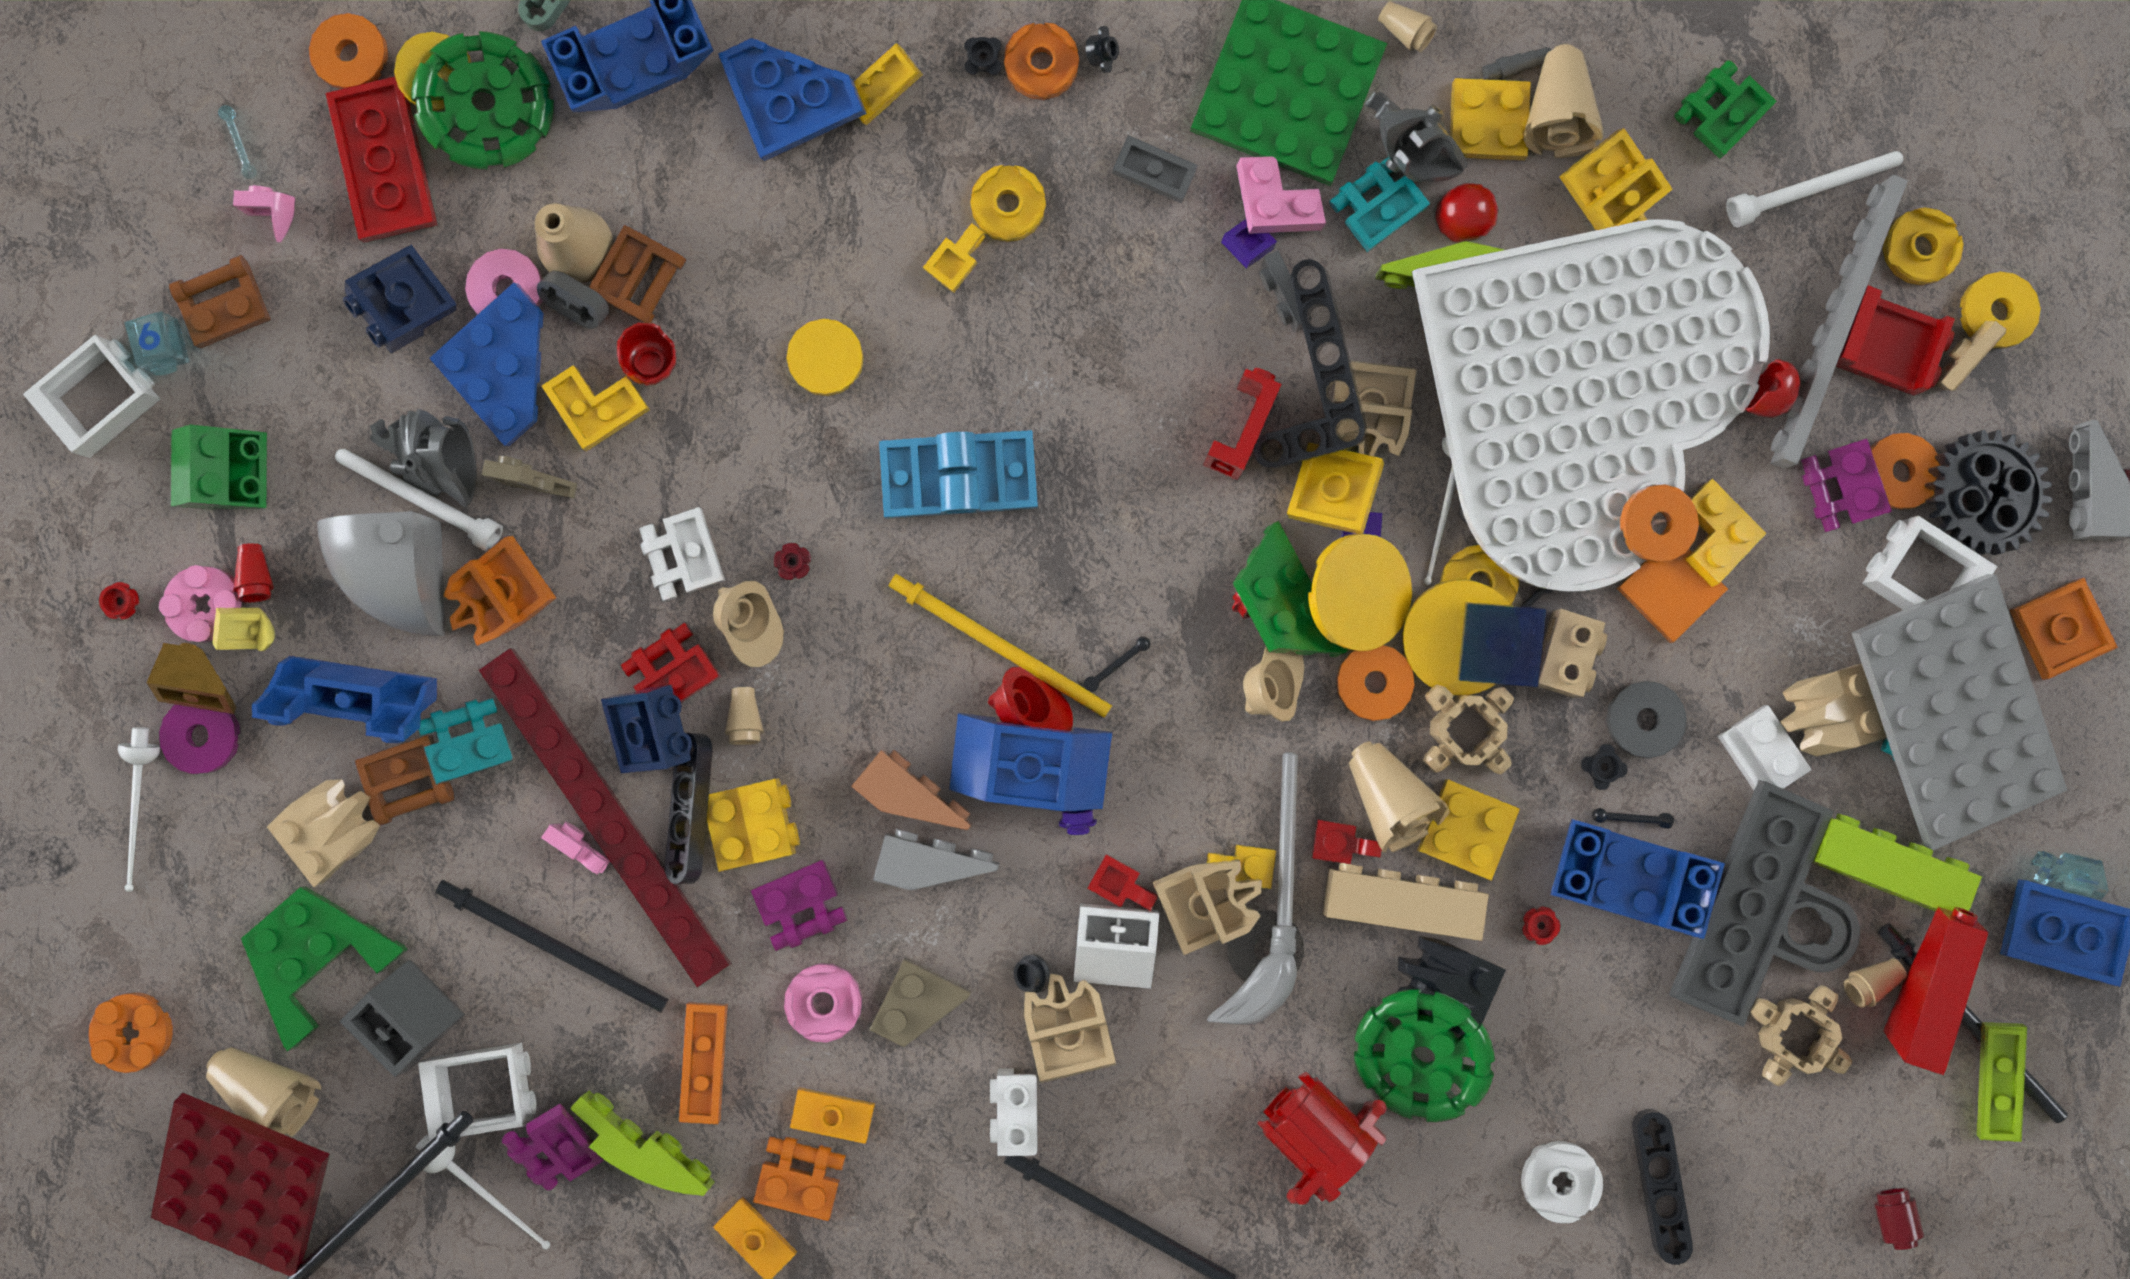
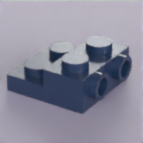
(397, 299)
(647, 729)

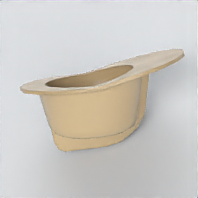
(749, 623)
(1274, 685)

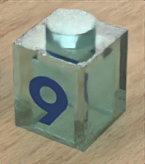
(157, 343)

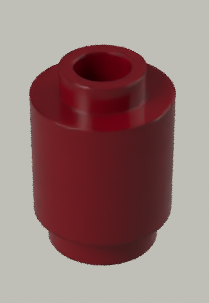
(1899, 1218)

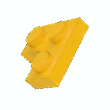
(592, 416)
(1729, 530)

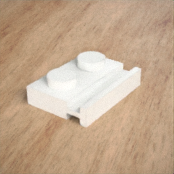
(1764, 750)

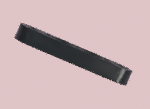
(682, 863)
(1657, 1187)

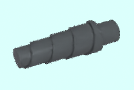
(1512, 65)

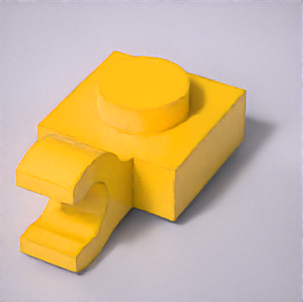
(952, 261)
(1254, 861)

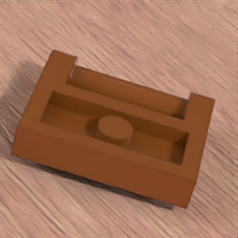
(626, 267)
(225, 313)
(395, 769)

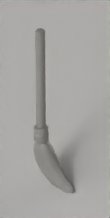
(1276, 973)

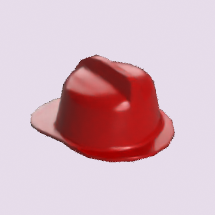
(1030, 702)

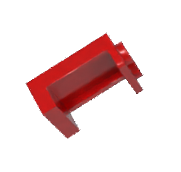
(1895, 344)
(1232, 461)

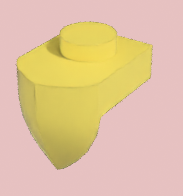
(242, 629)

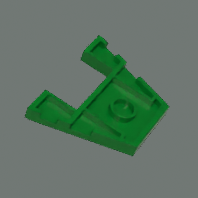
(300, 943)

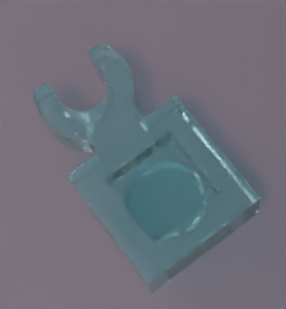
(2074, 872)

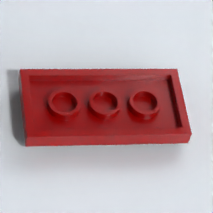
(381, 160)

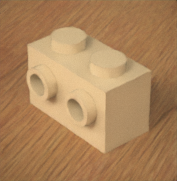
(1570, 653)

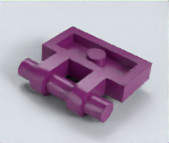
(1858, 481)
(793, 894)
(562, 1143)

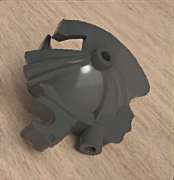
(1417, 141)
(431, 454)

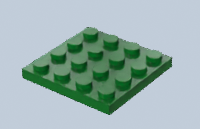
(1288, 87)

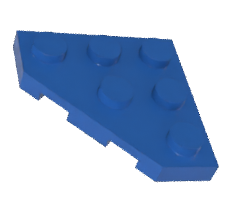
(787, 96)
(498, 363)

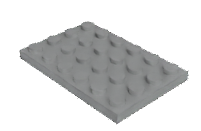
(1959, 711)

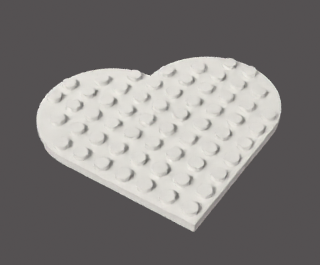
(1582, 380)

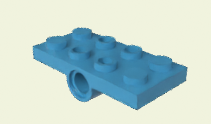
(958, 474)

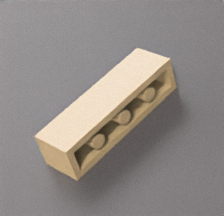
(1405, 903)

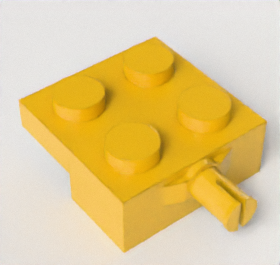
(1615, 182)

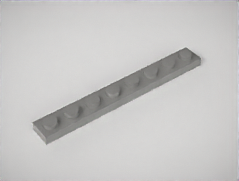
(1842, 310)

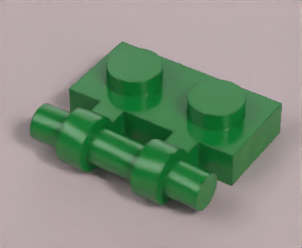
(1734, 116)

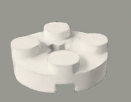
(1574, 1200)

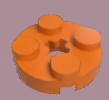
(107, 1037)

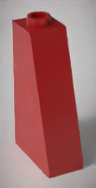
(1937, 990)

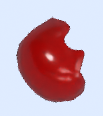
(1467, 212)
(646, 354)
(1776, 390)

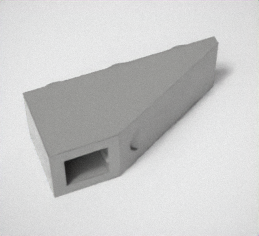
(2098, 487)
(918, 865)

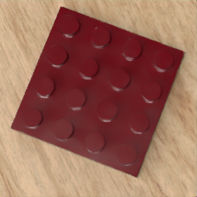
(238, 1184)

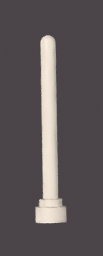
(1745, 208)
(482, 532)

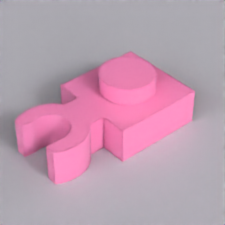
(570, 842)

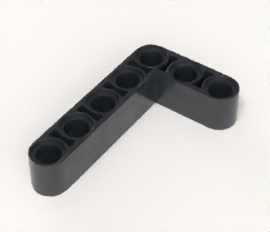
(1325, 377)

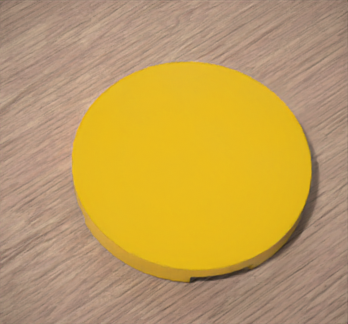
(1360, 592)
(1435, 633)

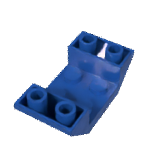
(628, 56)
(1030, 764)
(1637, 879)

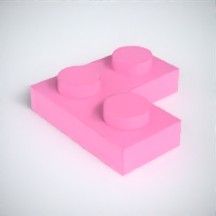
(1272, 208)

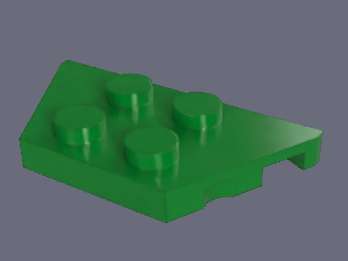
(1276, 597)

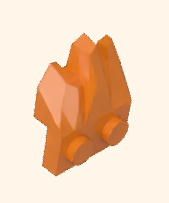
(497, 591)

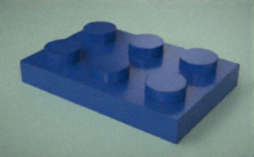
(2068, 933)

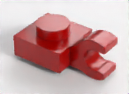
(1338, 842)
(1117, 882)

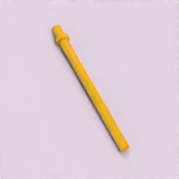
(917, 595)

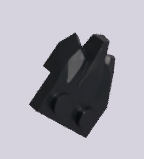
(1453, 973)

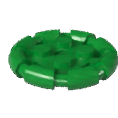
(486, 77)
(1418, 1076)

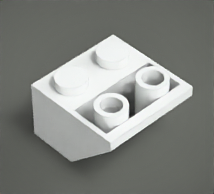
(1116, 945)

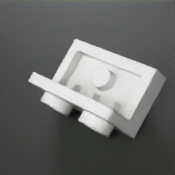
(1016, 1113)

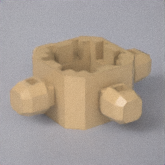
(1486, 750)
(1822, 1052)

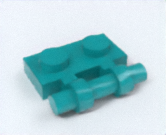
(1383, 214)
(469, 752)

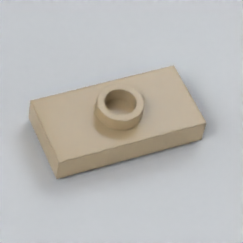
(1969, 353)

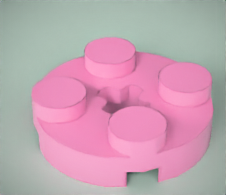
(180, 599)

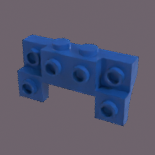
(380, 698)

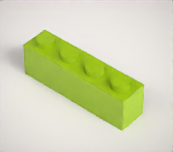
(1895, 868)

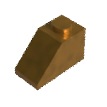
(188, 679)

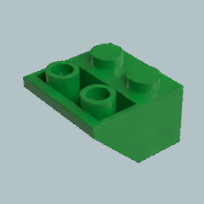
(218, 468)

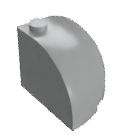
(389, 567)

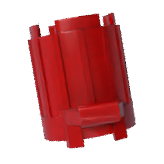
(1321, 1137)

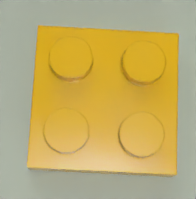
(1490, 118)
(1336, 490)
(1472, 832)

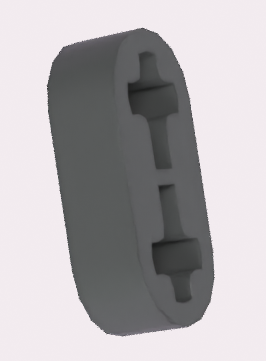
(573, 299)

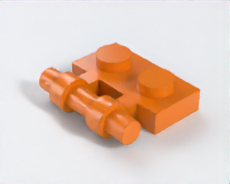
(797, 1189)

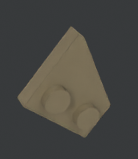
(514, 473)
(915, 1003)

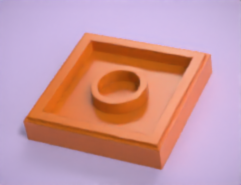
(1670, 594)
(2063, 628)

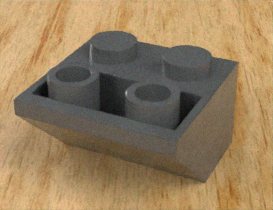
(402, 1018)

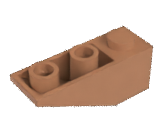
(899, 792)

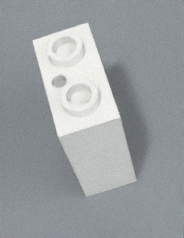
(47, 392)
(1900, 539)
(438, 1094)

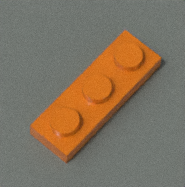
(703, 1063)

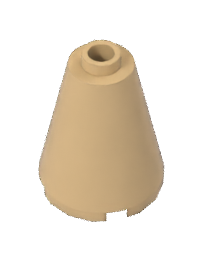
(1564, 107)
(572, 240)
(1394, 797)
(263, 1090)

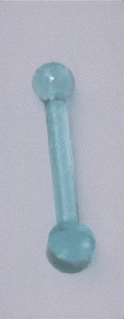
(228, 115)

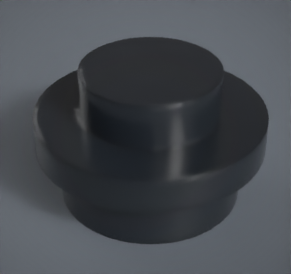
(1032, 974)

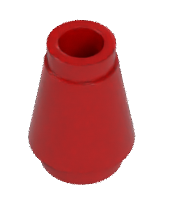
(252, 574)

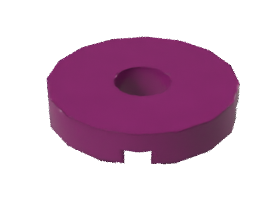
(183, 753)

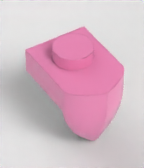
(265, 202)

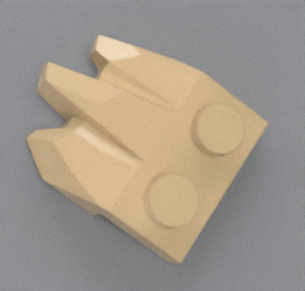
(1386, 403)
(1834, 711)
(324, 830)
(1208, 903)
(1067, 1031)

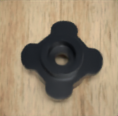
(984, 45)
(1102, 49)
(1615, 767)

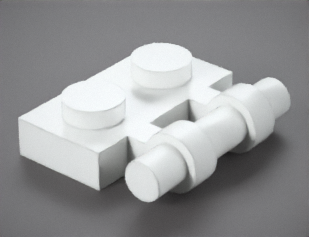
(692, 549)

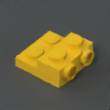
(751, 824)

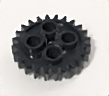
(1988, 492)

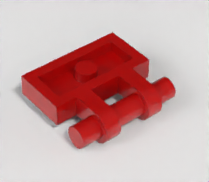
(686, 673)

